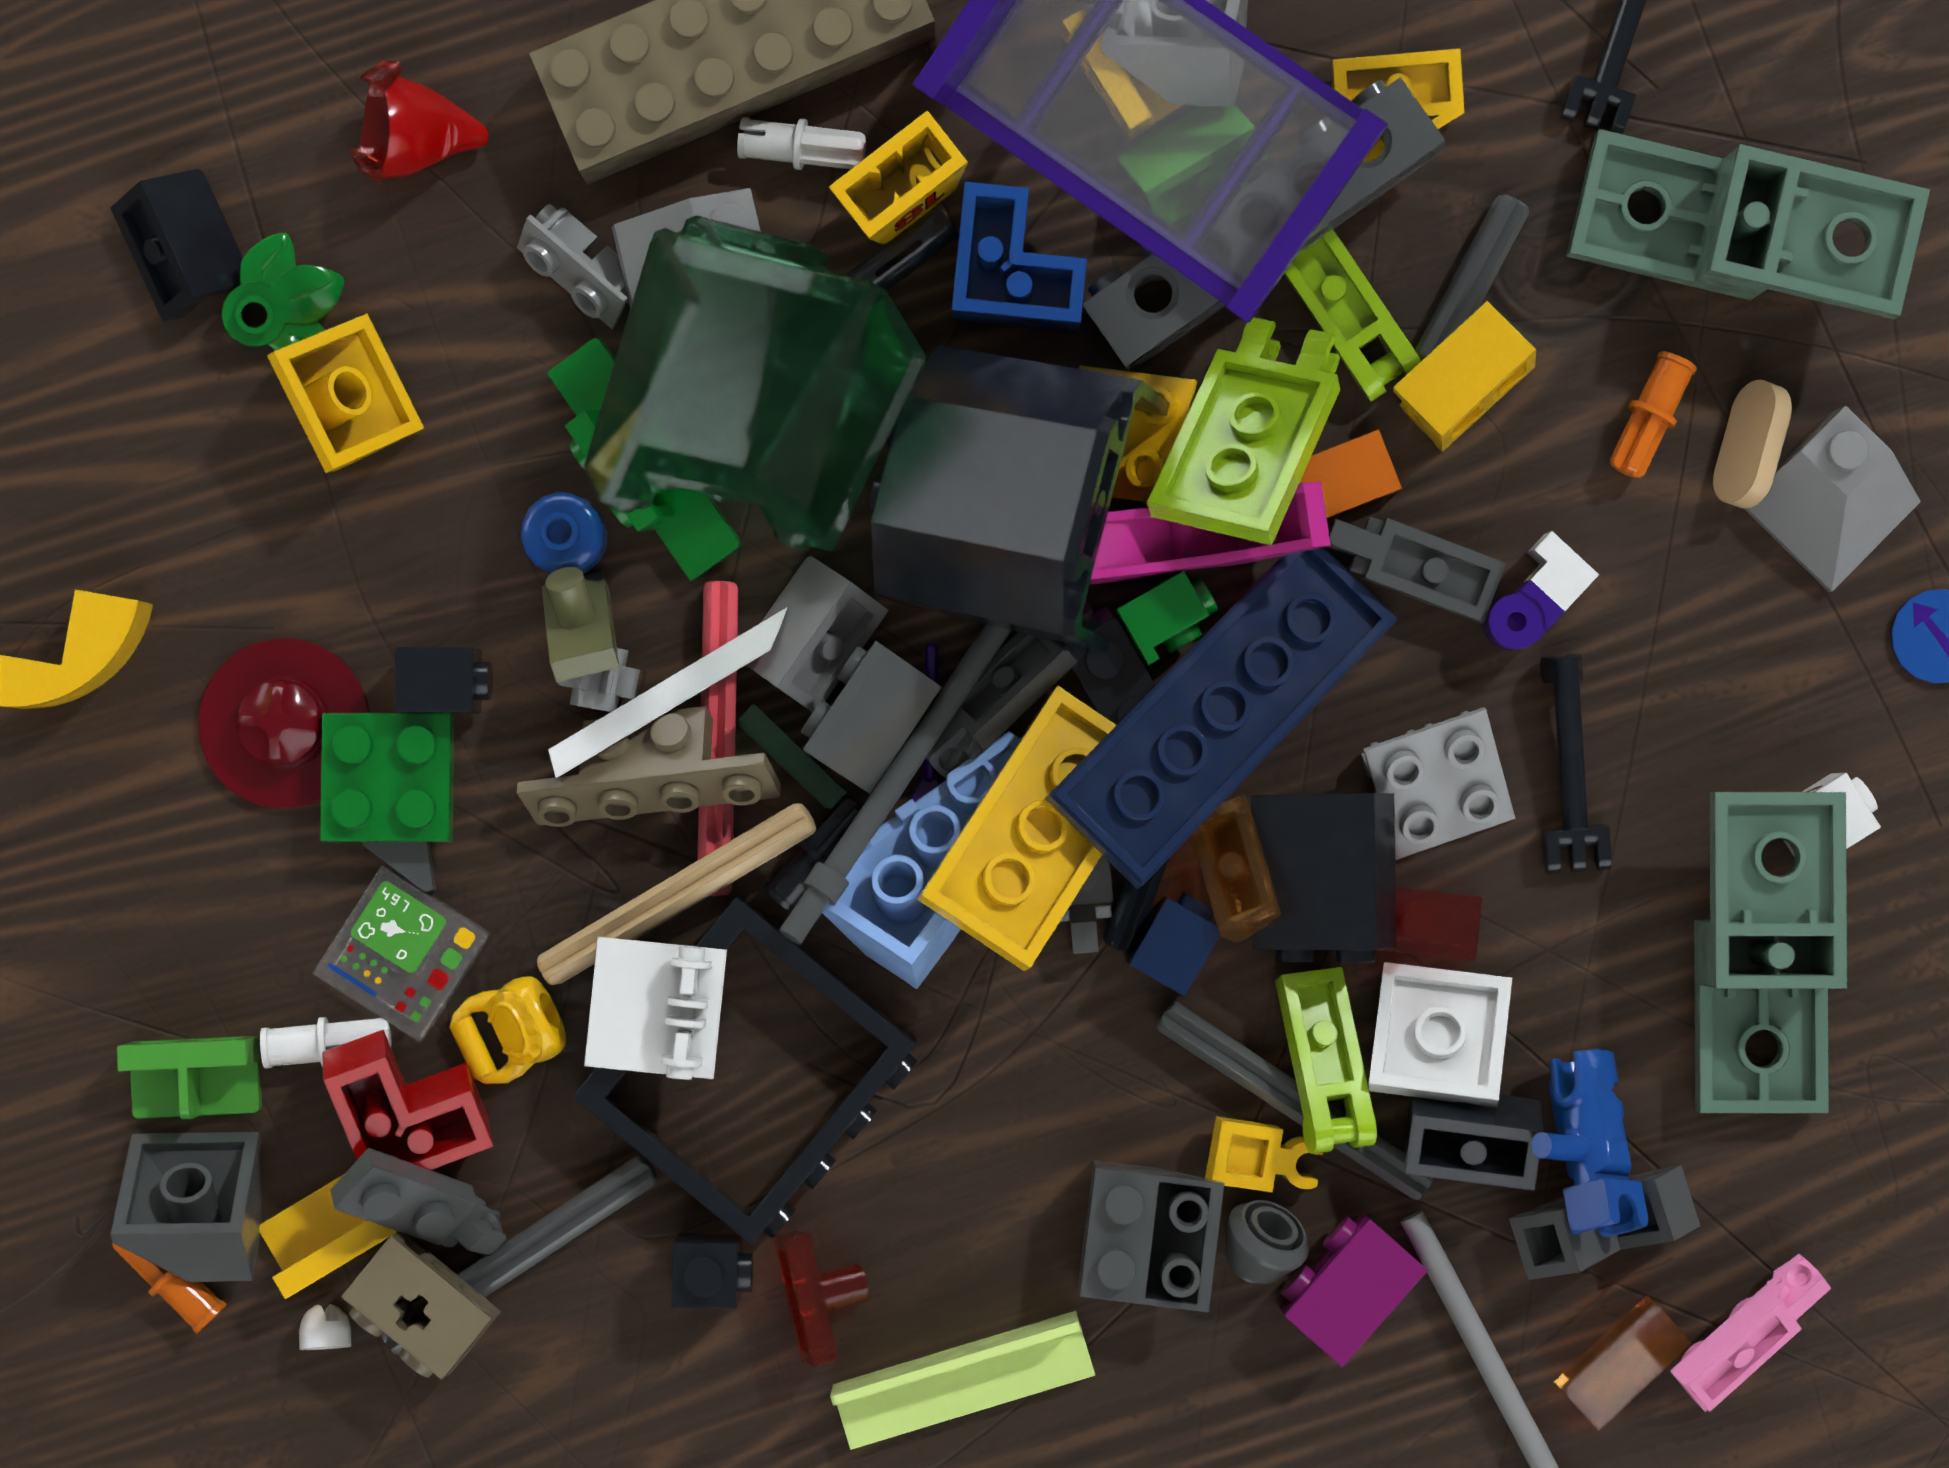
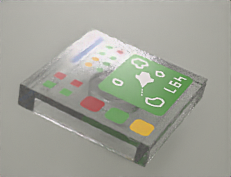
(401, 953)

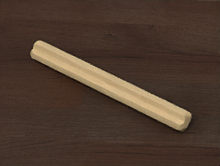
(679, 891)

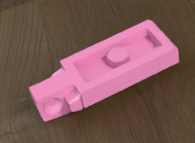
(1750, 1334)

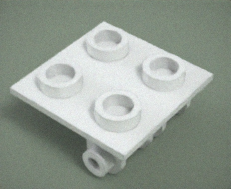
(655, 1008)

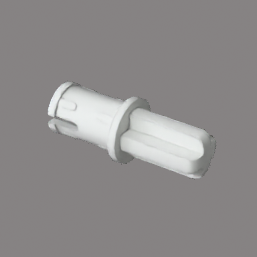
(800, 144)
(307, 1042)

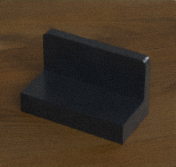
(179, 241)

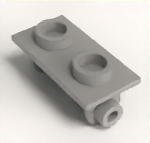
(556, 249)

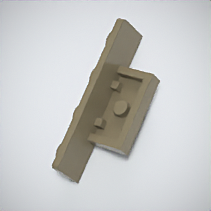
(652, 771)

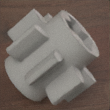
(604, 688)

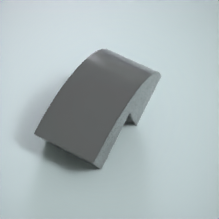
(1553, 1250)

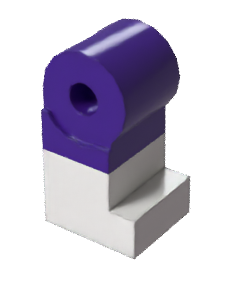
(1542, 598)

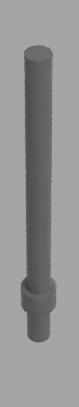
(828, 879)

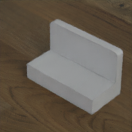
(818, 633)

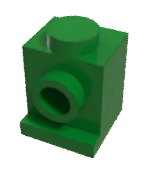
(1166, 616)

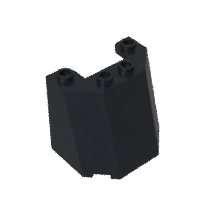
(1002, 490)

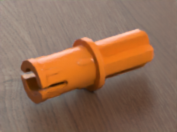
(1652, 414)
(189, 1299)

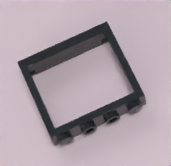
(814, 1159)

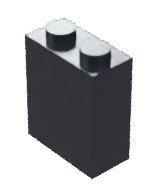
(1329, 873)

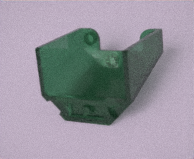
(752, 381)

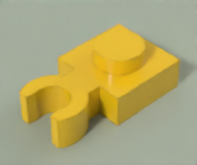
(1252, 1154)

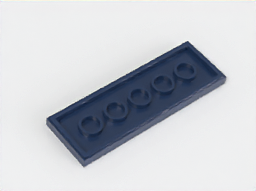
(1220, 711)

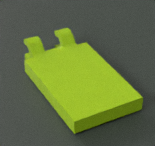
(1248, 436)

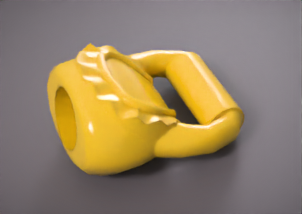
(523, 1022)

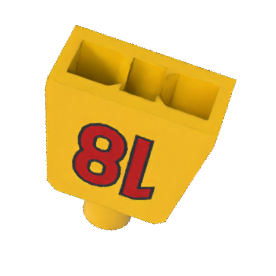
(901, 180)

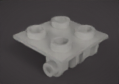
(1442, 781)

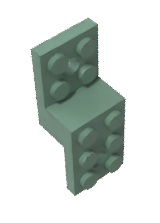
(1748, 223)
(1770, 951)

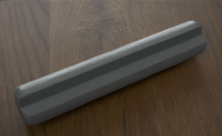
(1476, 271)

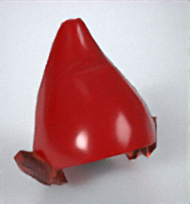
(409, 126)

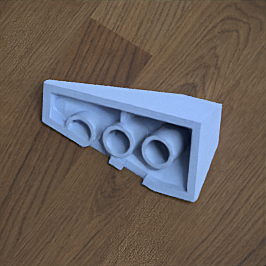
(881, 902)

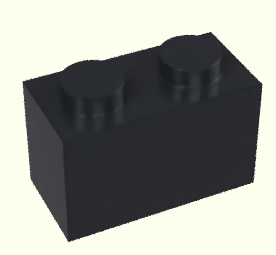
(1474, 1141)

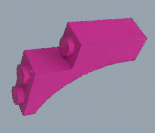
(1148, 547)

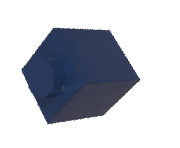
(1176, 942)

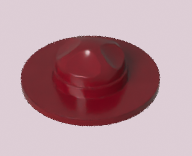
(266, 719)

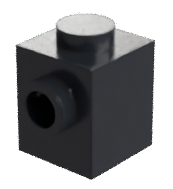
(441, 680)
(710, 1271)

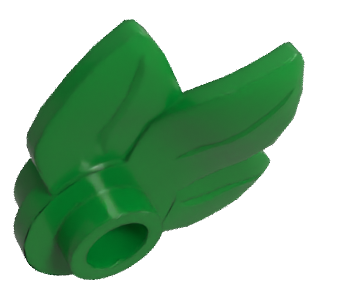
(290, 293)

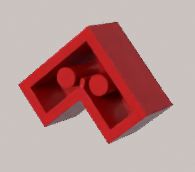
(415, 1122)

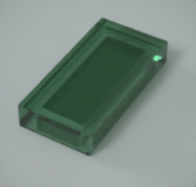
(792, 757)

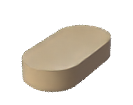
(1752, 444)

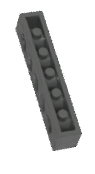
(1140, 335)

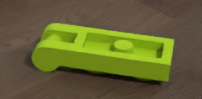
(1351, 309)
(1326, 1059)

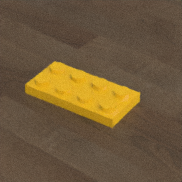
(1017, 855)

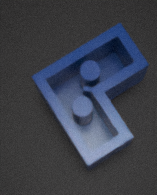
(1000, 281)

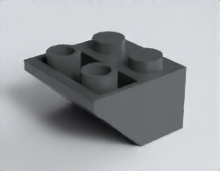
(870, 716)
(1150, 1236)

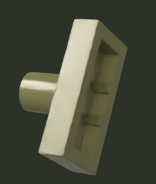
(579, 624)

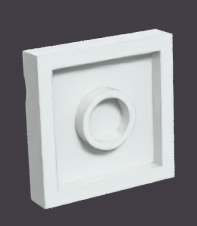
(1440, 1034)

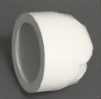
(324, 1329)

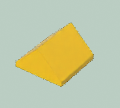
(345, 393)

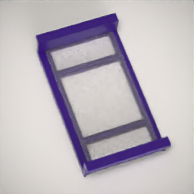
(1161, 127)

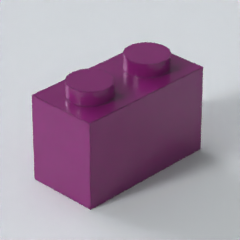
(1350, 1287)

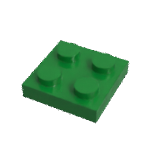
(387, 777)

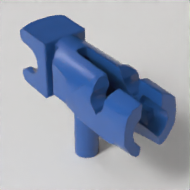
(1592, 1145)

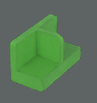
(193, 1076)

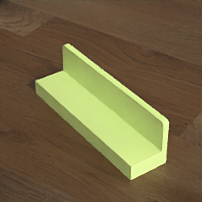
(962, 1380)

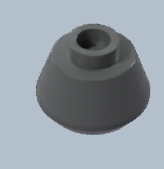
(1264, 1242)

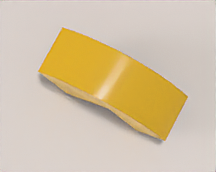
(97, 645)

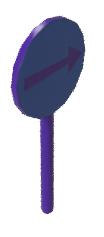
(1922, 636)

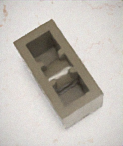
(454, 1308)

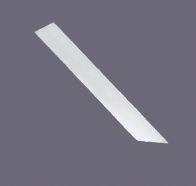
(665, 695)

